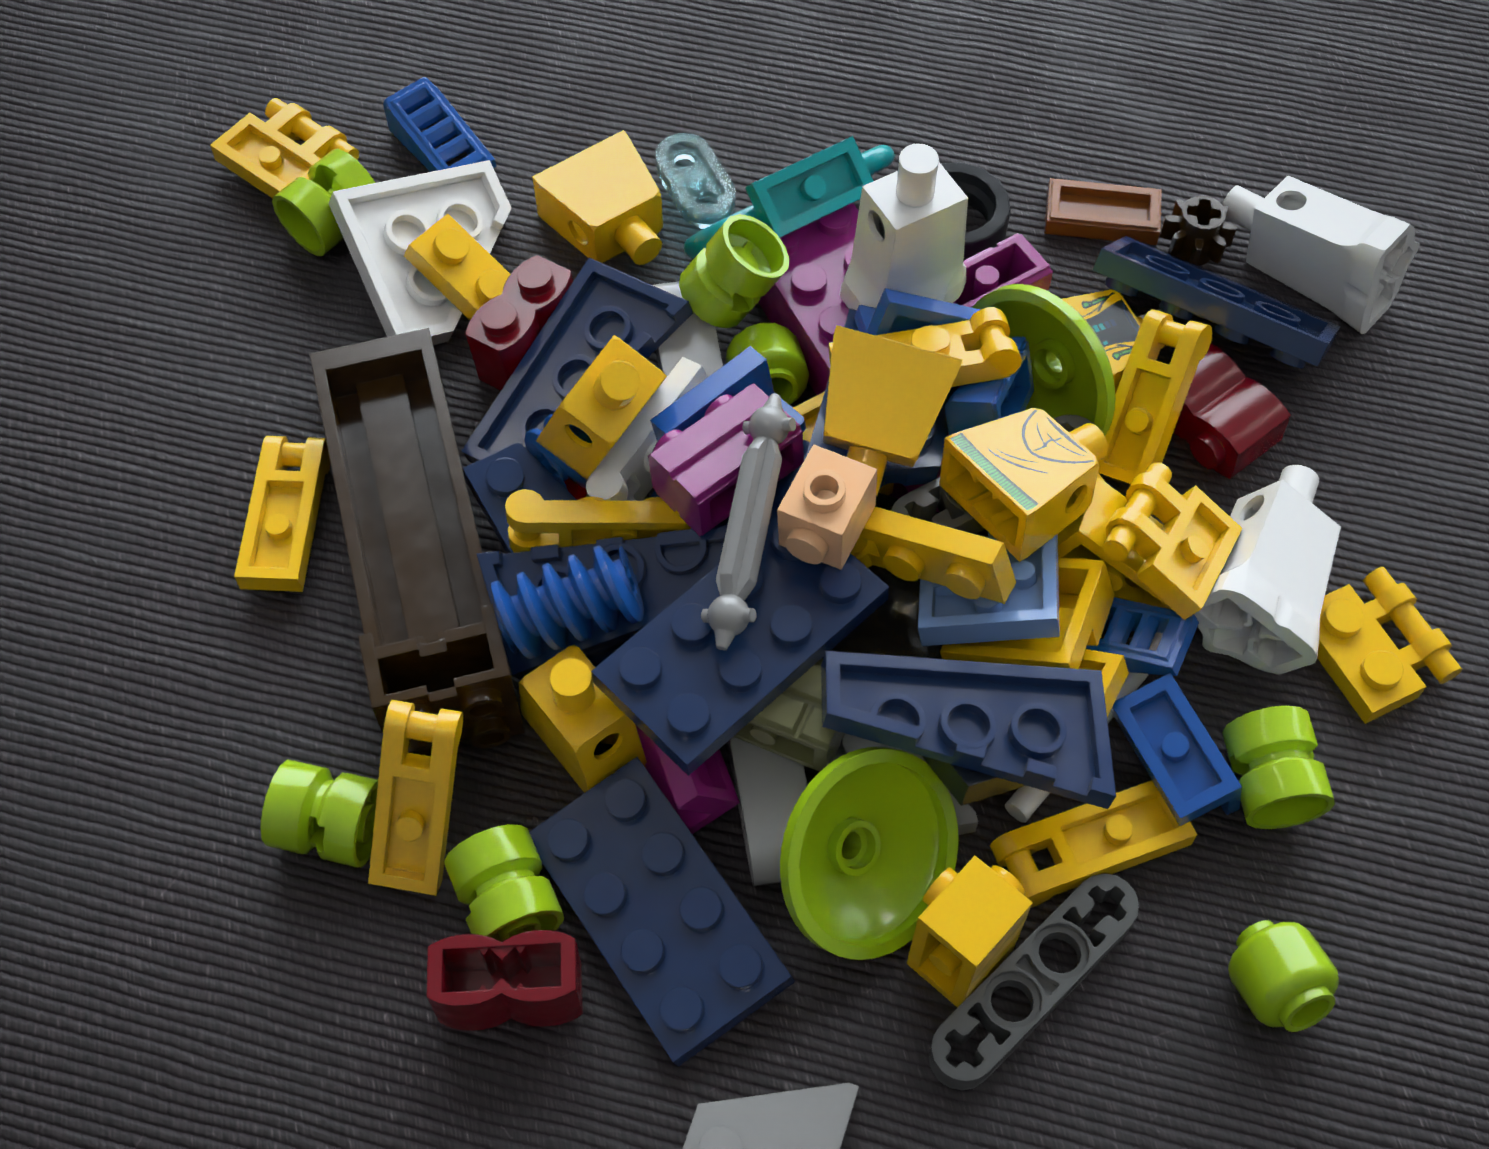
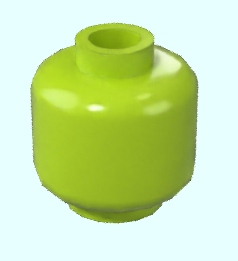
(783, 355)
(1283, 975)

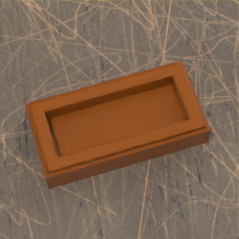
(1103, 211)

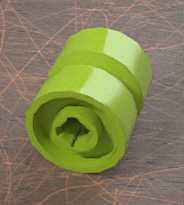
(305, 202)
(734, 271)
(1278, 767)
(313, 810)
(501, 883)

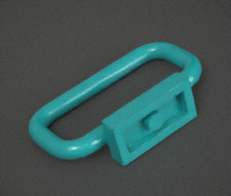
(806, 190)

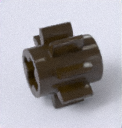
(1198, 230)

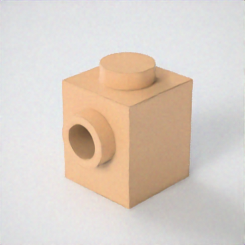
(826, 507)

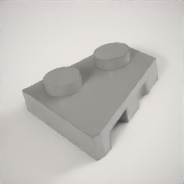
(775, 1120)

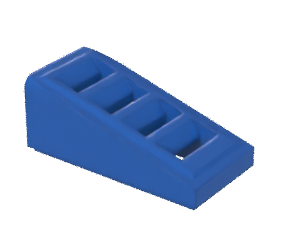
(420, 107)
(994, 399)
(1146, 622)

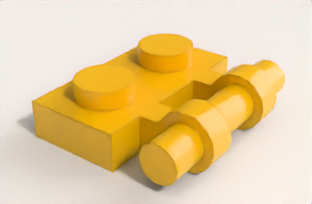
(266, 150)
(1187, 551)
(1365, 659)

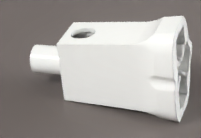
(909, 234)
(1326, 248)
(1274, 577)

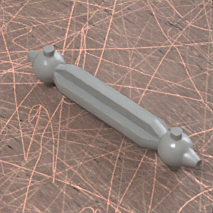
(748, 522)

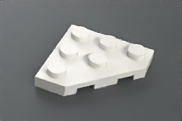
(390, 214)

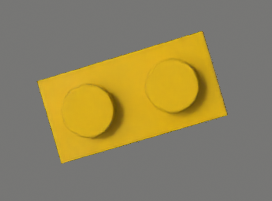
(457, 265)

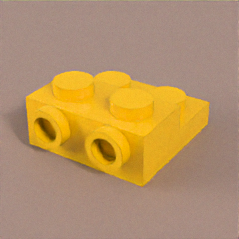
(1083, 611)

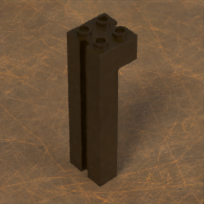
(413, 538)

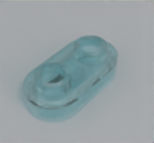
(701, 190)

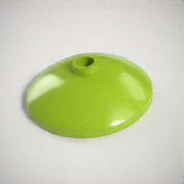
(1065, 353)
(897, 842)

